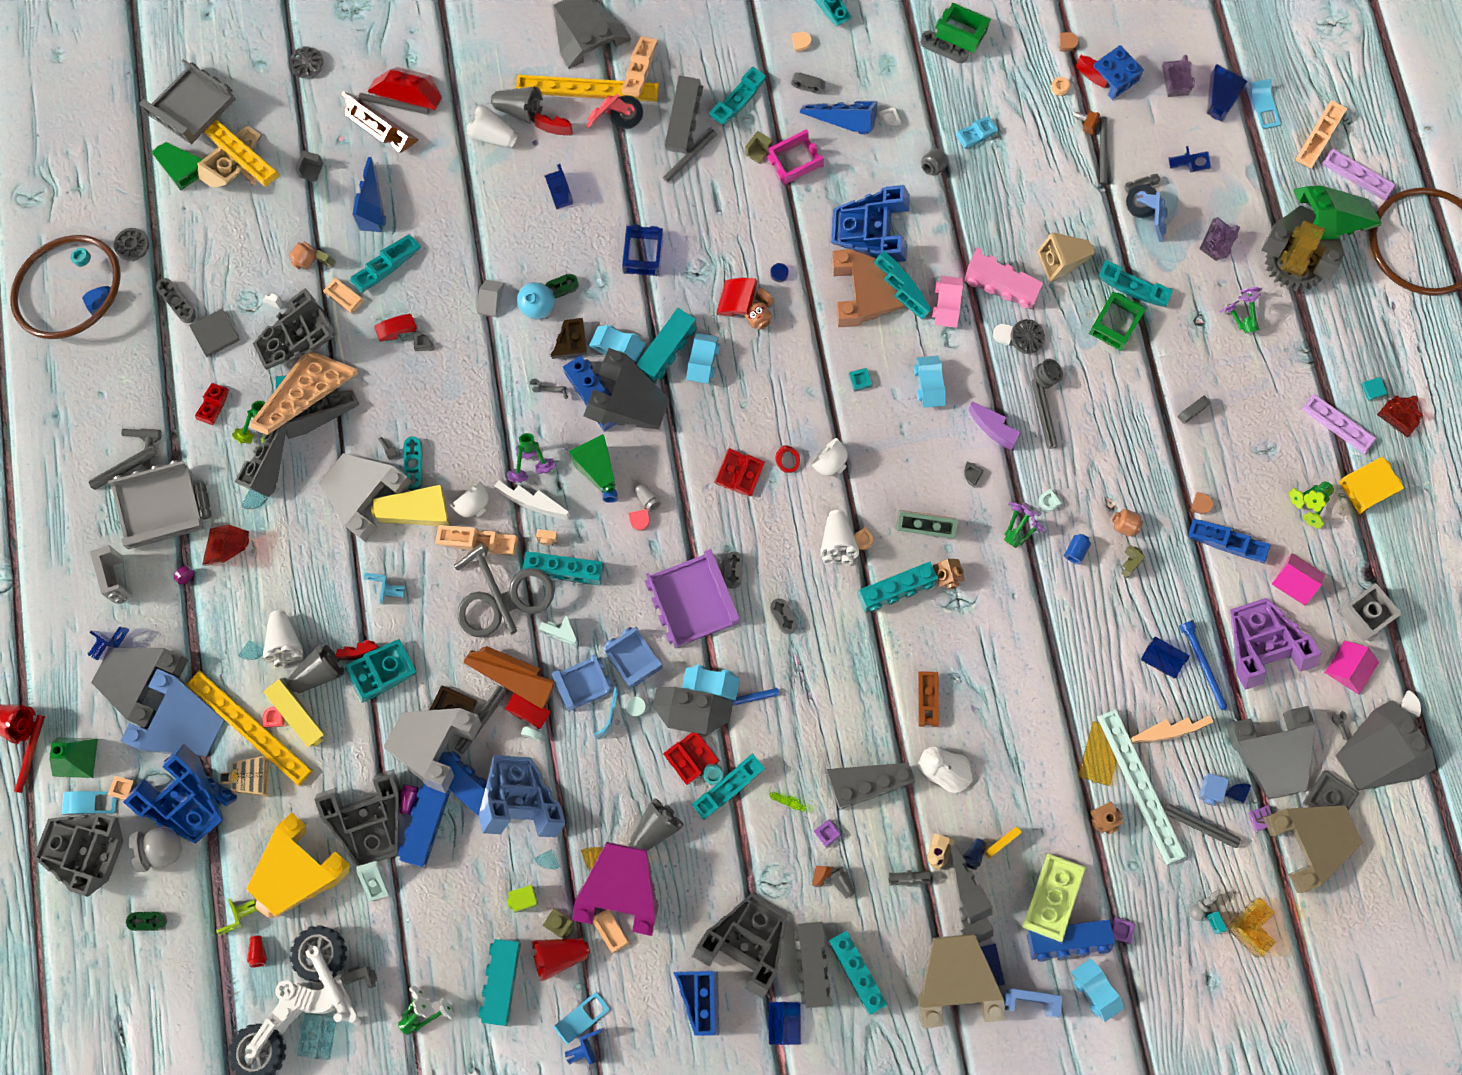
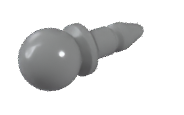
(1199, 910)

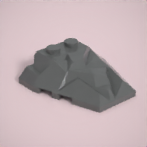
(296, 332)

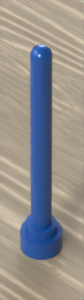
(1189, 630)

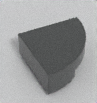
(422, 342)
(972, 473)

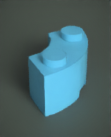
(609, 337)
(702, 358)
(930, 381)
(717, 683)
(1097, 989)

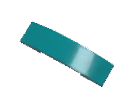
(739, 97)
(1133, 286)
(728, 787)

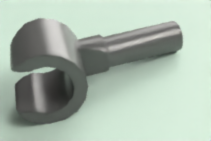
(390, 452)
(1340, 722)

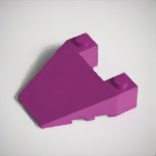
(621, 884)

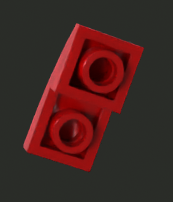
(1085, 66)
(558, 126)
(392, 327)
(213, 403)
(350, 653)
(526, 710)

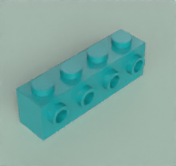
(897, 586)

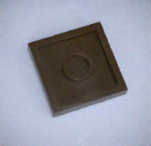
(450, 699)

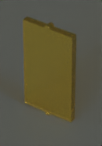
(1098, 759)

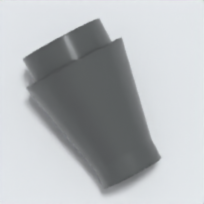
(841, 880)

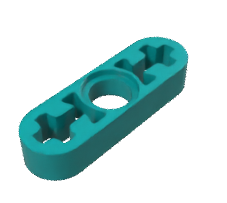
(417, 450)

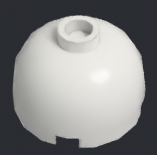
(831, 458)
(472, 501)

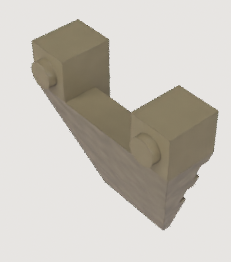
(1324, 836)
(956, 976)

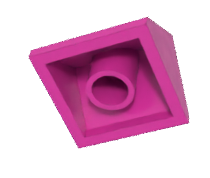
(1299, 579)
(1352, 666)

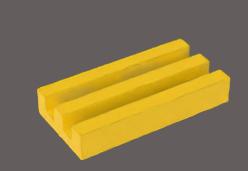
(1002, 842)

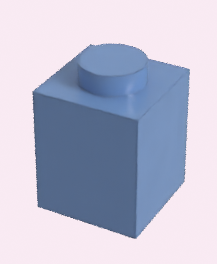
(1213, 789)

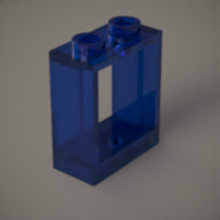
(642, 267)

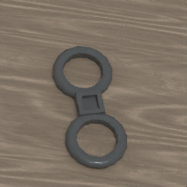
(511, 600)

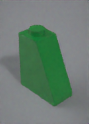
(178, 164)

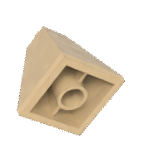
(1063, 254)

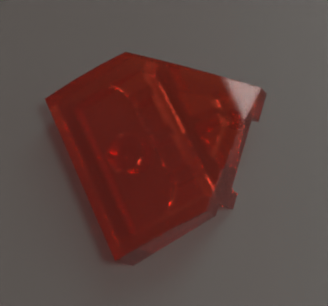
(1402, 414)

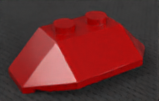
(407, 87)

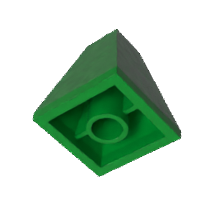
(594, 463)
(73, 757)

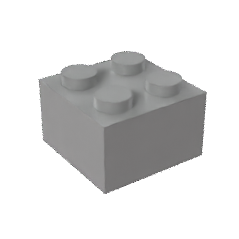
(1370, 612)

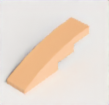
(639, 66)
(1321, 134)
(469, 538)
(1164, 731)

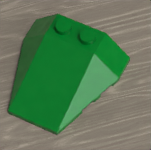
(1338, 210)

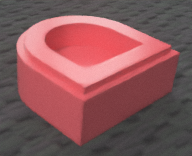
(639, 519)
(272, 718)

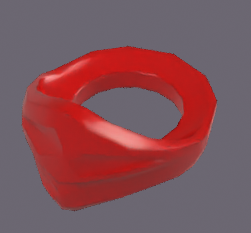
(779, 455)

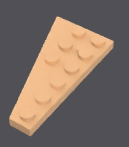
(303, 386)

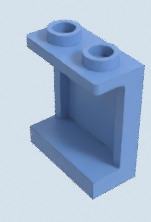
(632, 657)
(582, 683)
(1052, 1002)

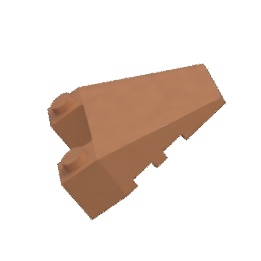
(871, 293)

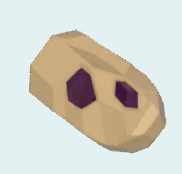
(939, 851)

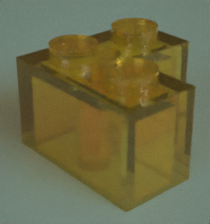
(1248, 928)

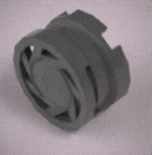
(1048, 373)

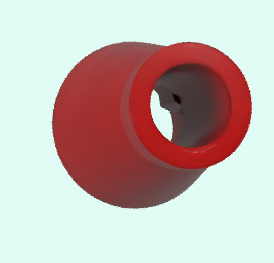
(256, 953)

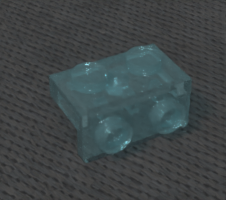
(317, 1036)

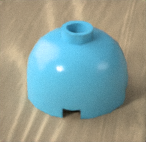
(536, 300)

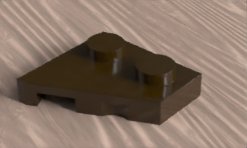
(570, 340)

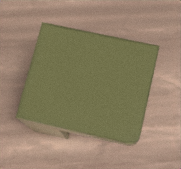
(758, 147)

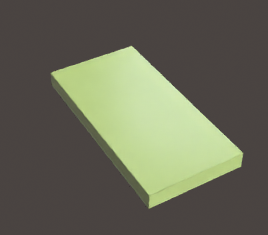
(1054, 897)

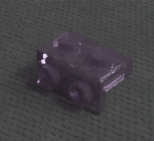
(1178, 77)
(1219, 239)

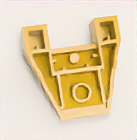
(289, 874)

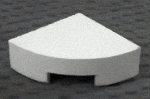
(890, 116)
(273, 300)
(1411, 704)

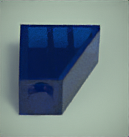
(1223, 92)

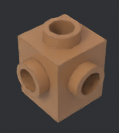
(949, 573)
(1107, 811)

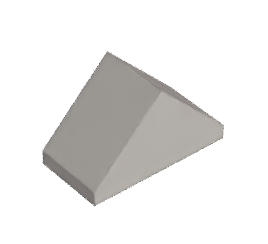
(490, 297)

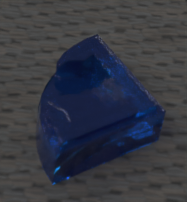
(1238, 792)

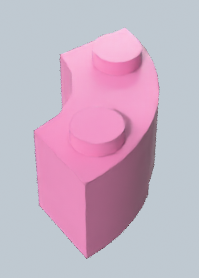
(948, 301)

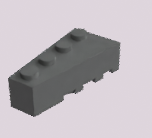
(683, 114)
(864, 783)

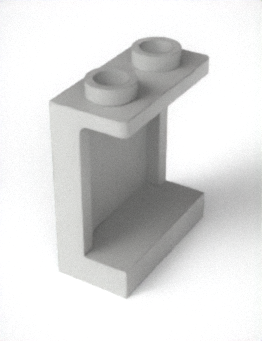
(103, 562)

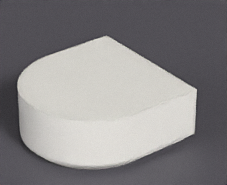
(1002, 334)

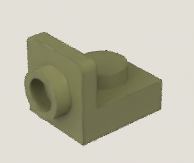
(1131, 564)
(559, 924)

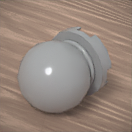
(156, 848)

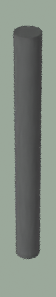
(393, 103)
(1103, 150)
(692, 153)

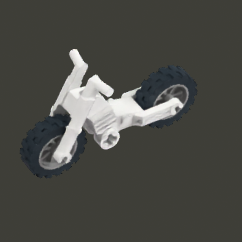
(295, 998)

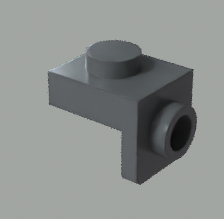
(355, 974)

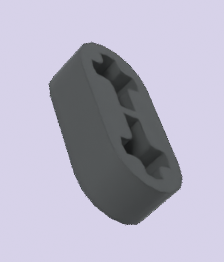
(808, 83)
(1194, 409)
(738, 570)
(786, 613)

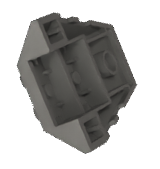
(584, 27)
(1386, 750)
(80, 850)

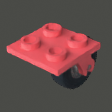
(624, 110)

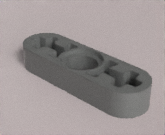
(945, 53)
(175, 293)

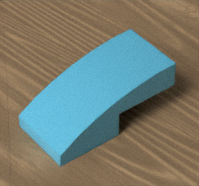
(977, 132)

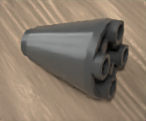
(655, 826)

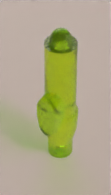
(788, 801)

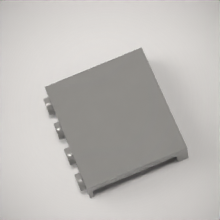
(156, 504)

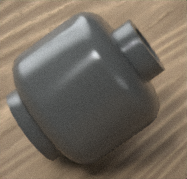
(934, 162)

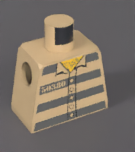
(248, 776)

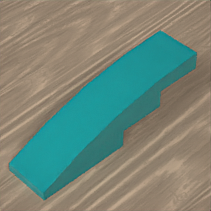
(386, 263)
(907, 290)

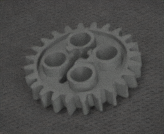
(1307, 280)

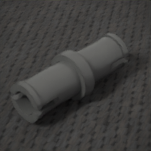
(909, 878)

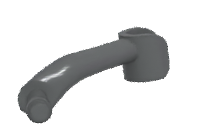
(548, 388)

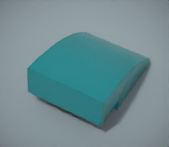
(380, 670)

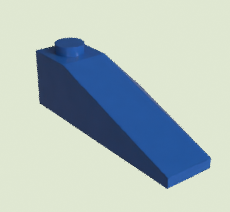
(855, 117)
(368, 204)

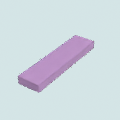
(1358, 174)
(1339, 423)

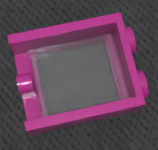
(795, 157)

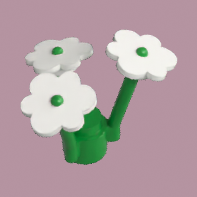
(422, 1007)

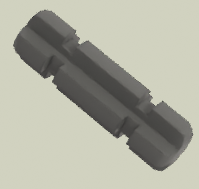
(1152, 180)
(203, 501)

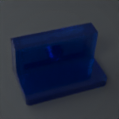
(559, 188)
(1164, 657)
(784, 1023)

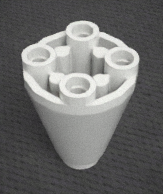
(490, 128)
(838, 540)
(281, 641)

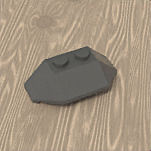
(691, 709)

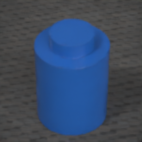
(1077, 549)

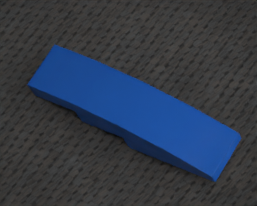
(1229, 541)

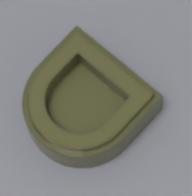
(325, 258)

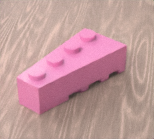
(1002, 280)

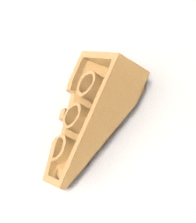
(219, 167)

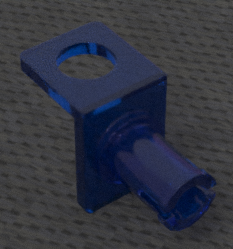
(1189, 160)
(103, 641)

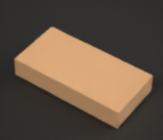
(343, 295)
(610, 930)

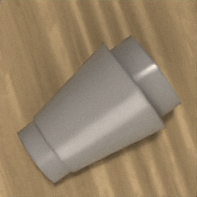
(647, 497)

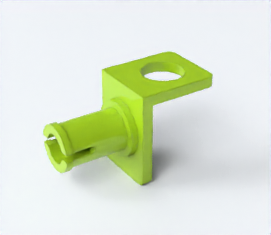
(238, 912)

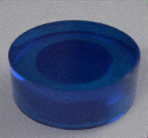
(779, 272)

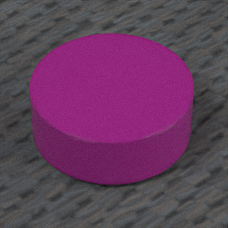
(183, 575)

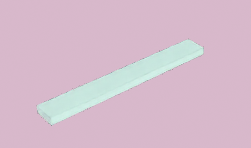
(1141, 787)

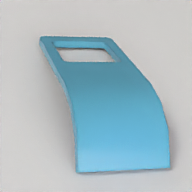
(1264, 101)
(601, 733)
(84, 803)
(578, 1021)

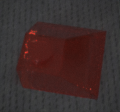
(224, 544)

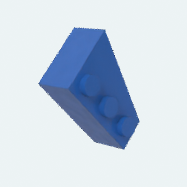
(701, 1000)

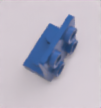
(1119, 71)

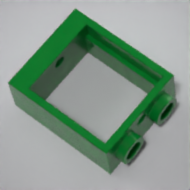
(958, 36)
(1110, 336)

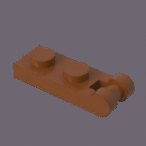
(928, 698)

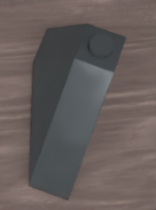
(321, 412)
(263, 469)

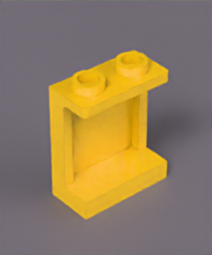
(1371, 484)

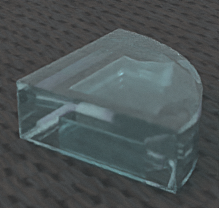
(253, 500)
(251, 651)
(547, 860)

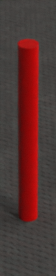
(29, 754)

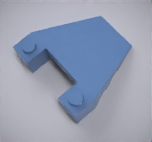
(179, 720)
(518, 792)

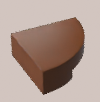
(820, 875)

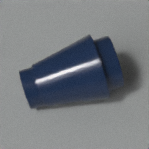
(974, 854)

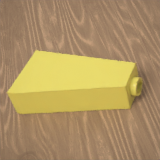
(414, 507)
(294, 713)

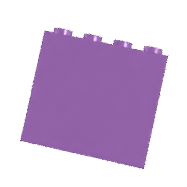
(692, 599)

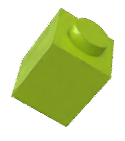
(522, 899)

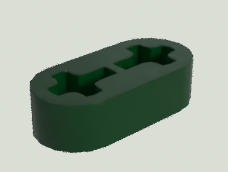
(562, 286)
(146, 926)

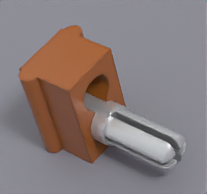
(1091, 120)

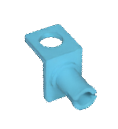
(386, 589)

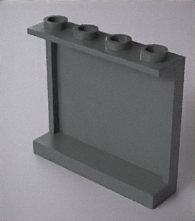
(190, 103)

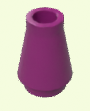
(408, 798)

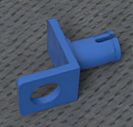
(584, 1050)

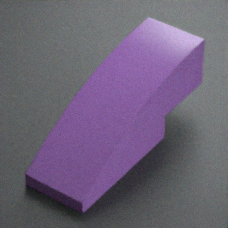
(993, 425)

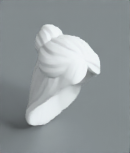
(946, 769)

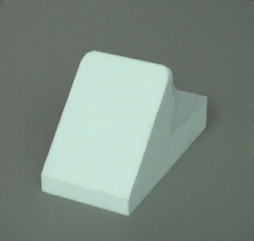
(563, 634)
(373, 880)

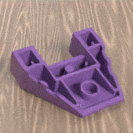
(1266, 636)

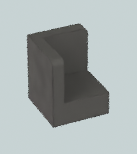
(309, 166)

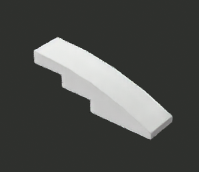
(538, 503)

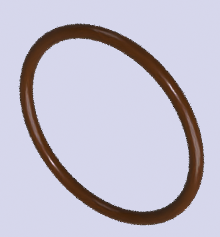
(1376, 252)
(36, 255)

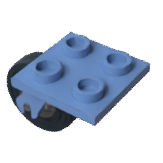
(1146, 201)

